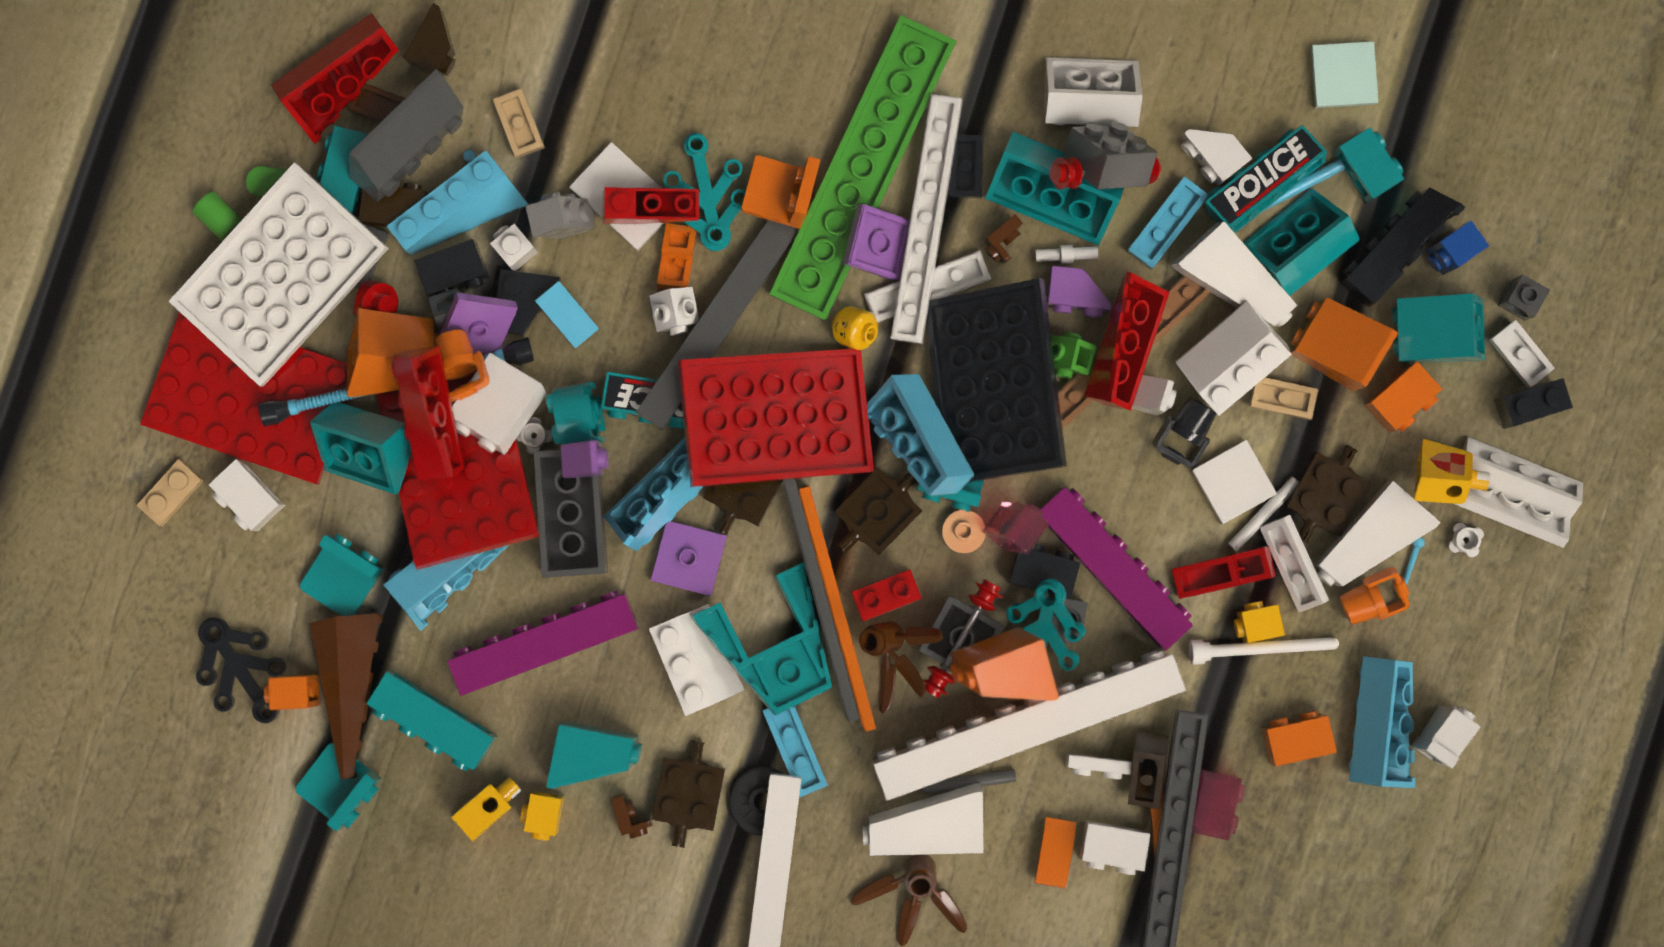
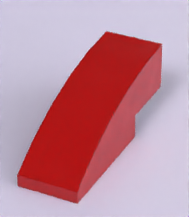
(1224, 572)

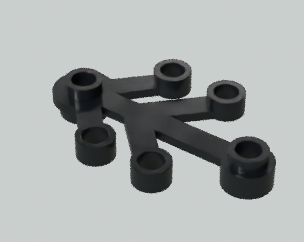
(236, 665)

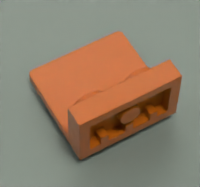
(780, 190)

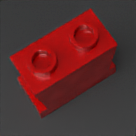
(886, 595)

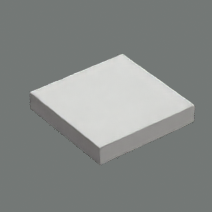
(1234, 482)

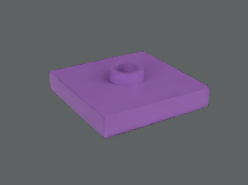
(877, 242)
(482, 318)
(689, 558)

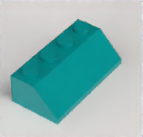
(1026, 187)

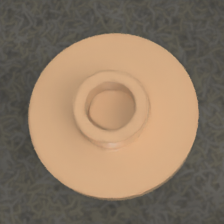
(963, 531)

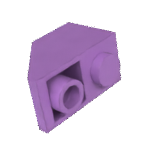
(1075, 290)
(584, 459)

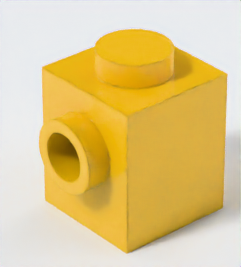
(1258, 622)
(542, 815)

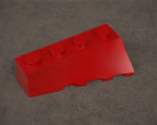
(334, 76)
(1127, 342)
(427, 413)

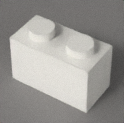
(245, 496)
(1114, 846)

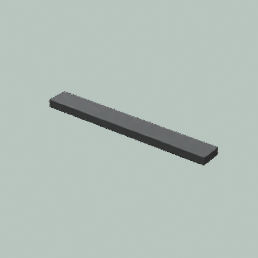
(719, 318)
(821, 599)
(1175, 829)

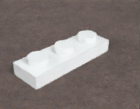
(1294, 563)

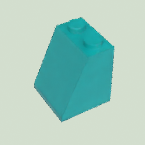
(1440, 329)
(590, 753)

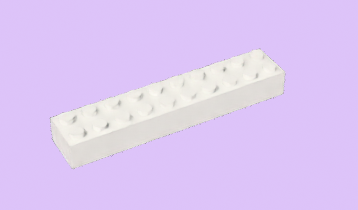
(1028, 725)

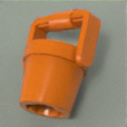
(461, 362)
(1367, 602)

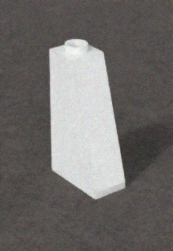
(1234, 274)
(1376, 533)
(930, 826)

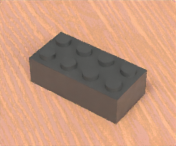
(569, 520)

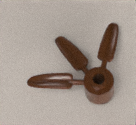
(888, 638)
(920, 882)

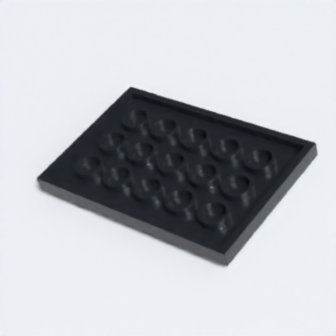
(998, 378)

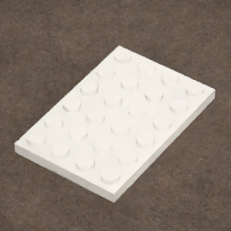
(278, 274)

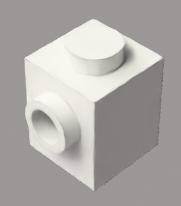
(513, 246)

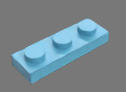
(1167, 223)
(796, 749)

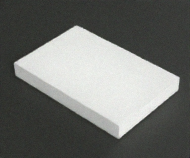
(615, 169)

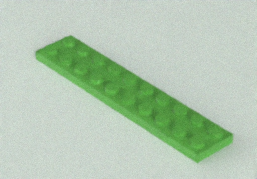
(863, 164)

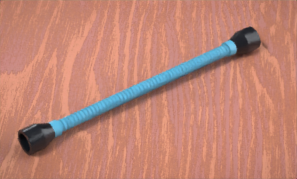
(276, 410)

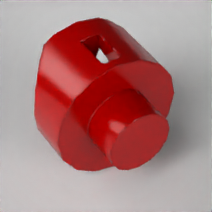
(376, 296)

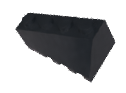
(1399, 245)

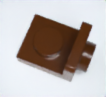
(1005, 233)
(624, 812)

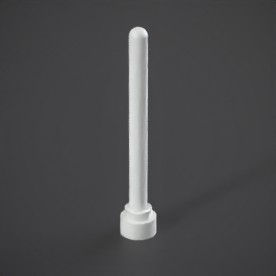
(1202, 651)

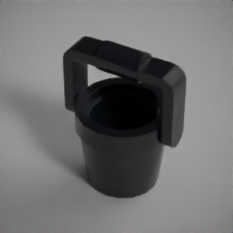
(1191, 423)

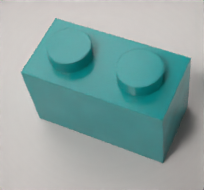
(1369, 164)

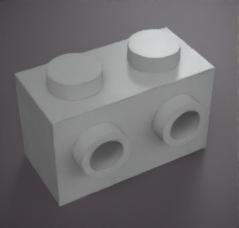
(560, 216)

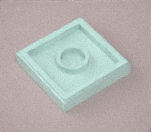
(1344, 74)

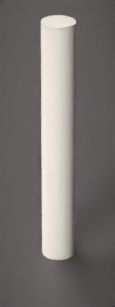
(1263, 515)

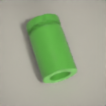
(216, 215)

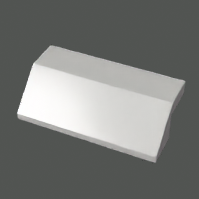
(1523, 494)

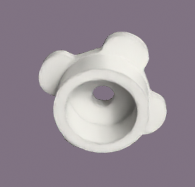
(543, 435)
(1474, 536)

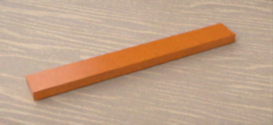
(837, 609)

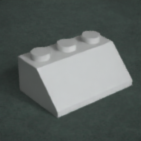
(1092, 91)
(1233, 357)
(694, 664)

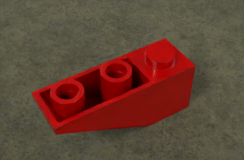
(649, 205)

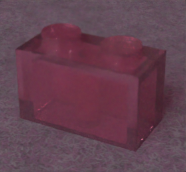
(1016, 527)
(1217, 804)

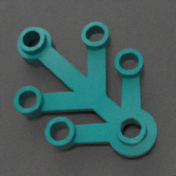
(709, 197)
(1044, 627)

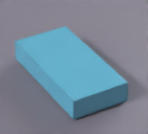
(566, 314)

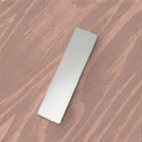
(947, 280)

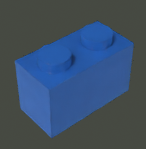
(1456, 248)

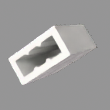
(499, 409)

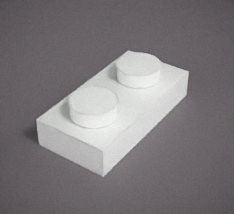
(1521, 354)
(1111, 767)

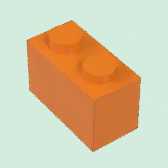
(1404, 397)
(293, 692)
(1298, 739)

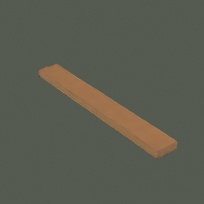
(1182, 300)

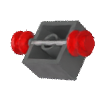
(1105, 158)
(960, 628)

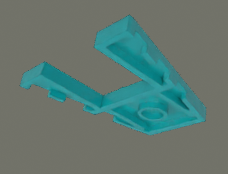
(785, 672)

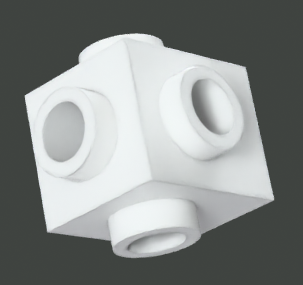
(674, 310)

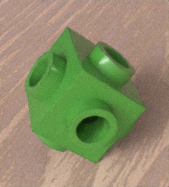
(1067, 350)

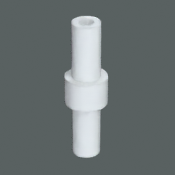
(1066, 254)

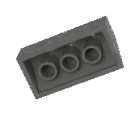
(406, 137)

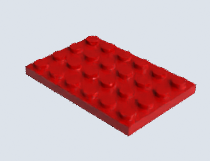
(215, 403)
(775, 417)
(468, 512)

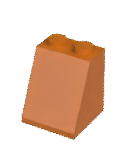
(375, 341)
(1342, 343)
(1006, 667)

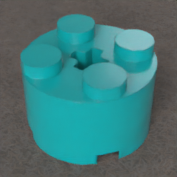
(576, 414)

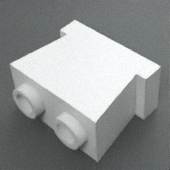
(1446, 735)

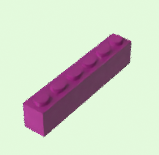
(1114, 569)
(542, 644)

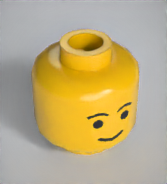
(854, 327)

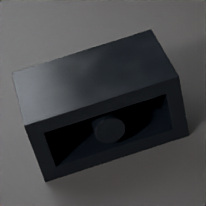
(452, 268)
(1533, 403)
(1037, 566)

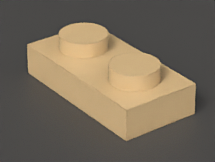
(518, 123)
(1284, 398)
(170, 492)

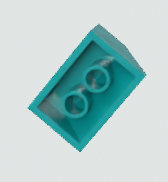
(1303, 240)
(362, 446)

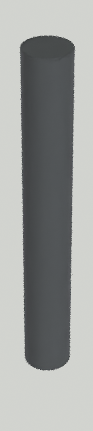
(985, 779)

